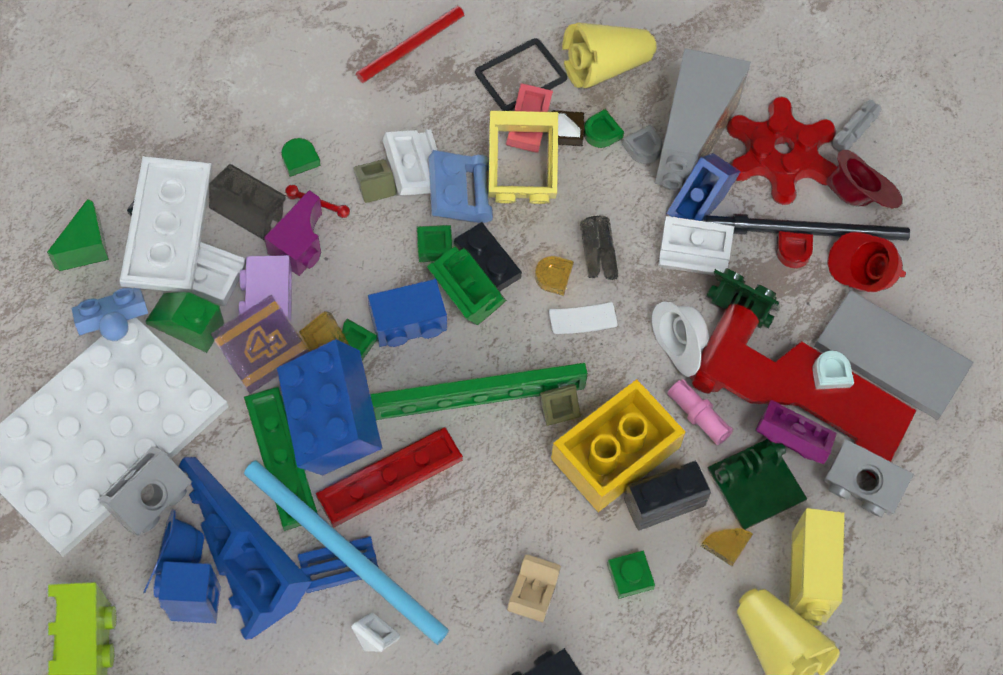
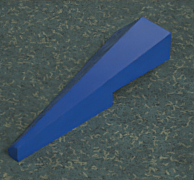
(259, 572)

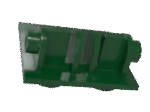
(733, 283)
(757, 483)

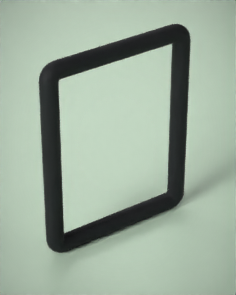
(535, 41)

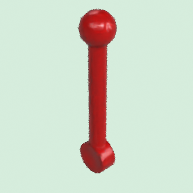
(292, 192)

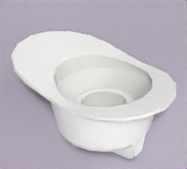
(681, 335)

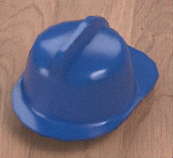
(179, 544)

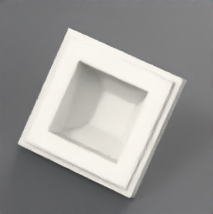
(374, 633)

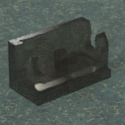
(245, 200)

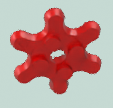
(780, 168)

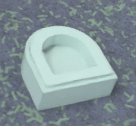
(832, 371)

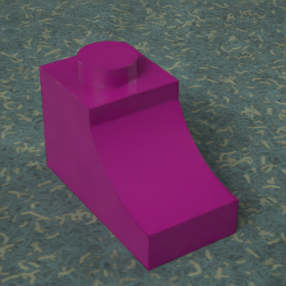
(296, 235)

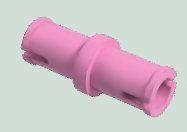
(700, 412)

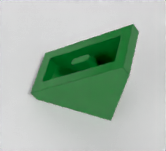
(80, 241)

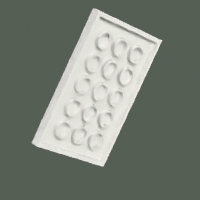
(94, 426)

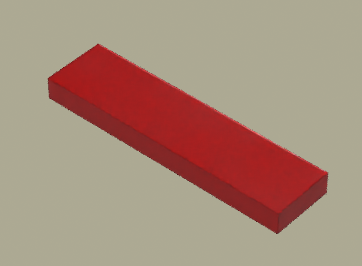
(389, 477)

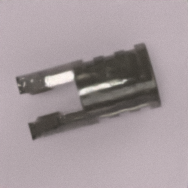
(599, 245)

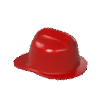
(865, 262)

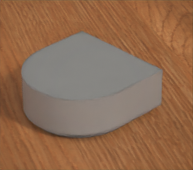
(644, 145)

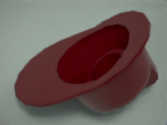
(861, 184)

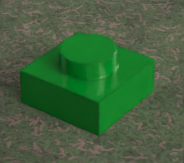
(631, 574)

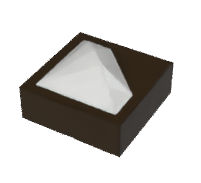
(570, 128)

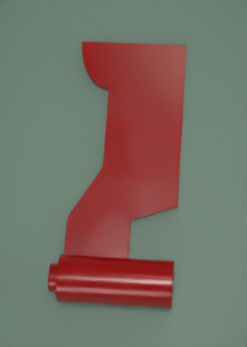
(860, 412)

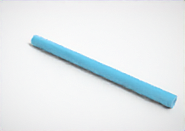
(347, 552)

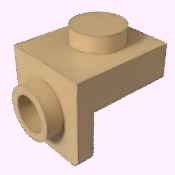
(534, 588)

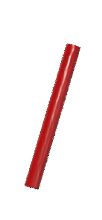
(409, 44)

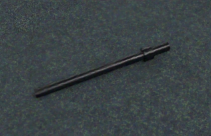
(743, 224)

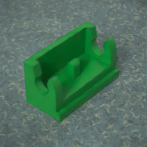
(467, 284)

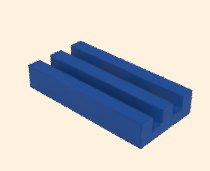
(324, 554)

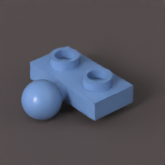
(110, 313)

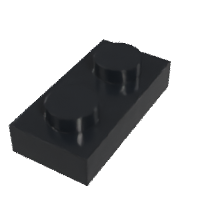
(489, 256)

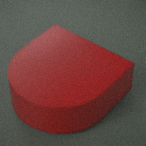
(794, 248)

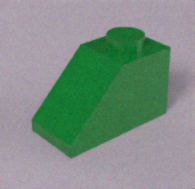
(187, 318)

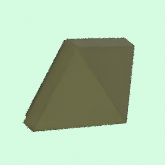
(560, 404)

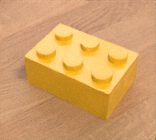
(617, 445)

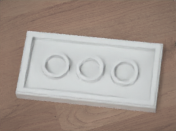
(166, 225)

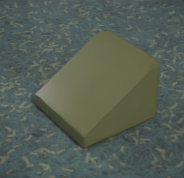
(375, 180)

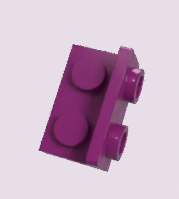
(796, 432)

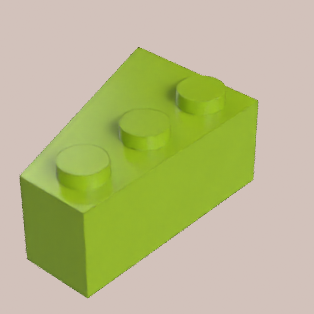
(81, 630)

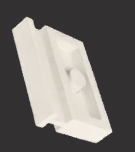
(409, 160)
(695, 245)
(216, 274)

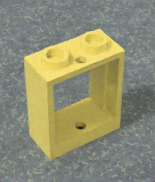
(523, 122)
(817, 565)

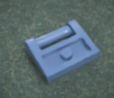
(449, 186)

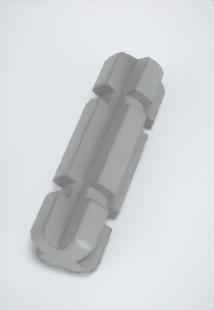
(856, 126)

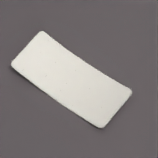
(583, 319)

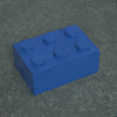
(329, 408)

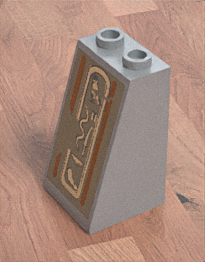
(702, 105)

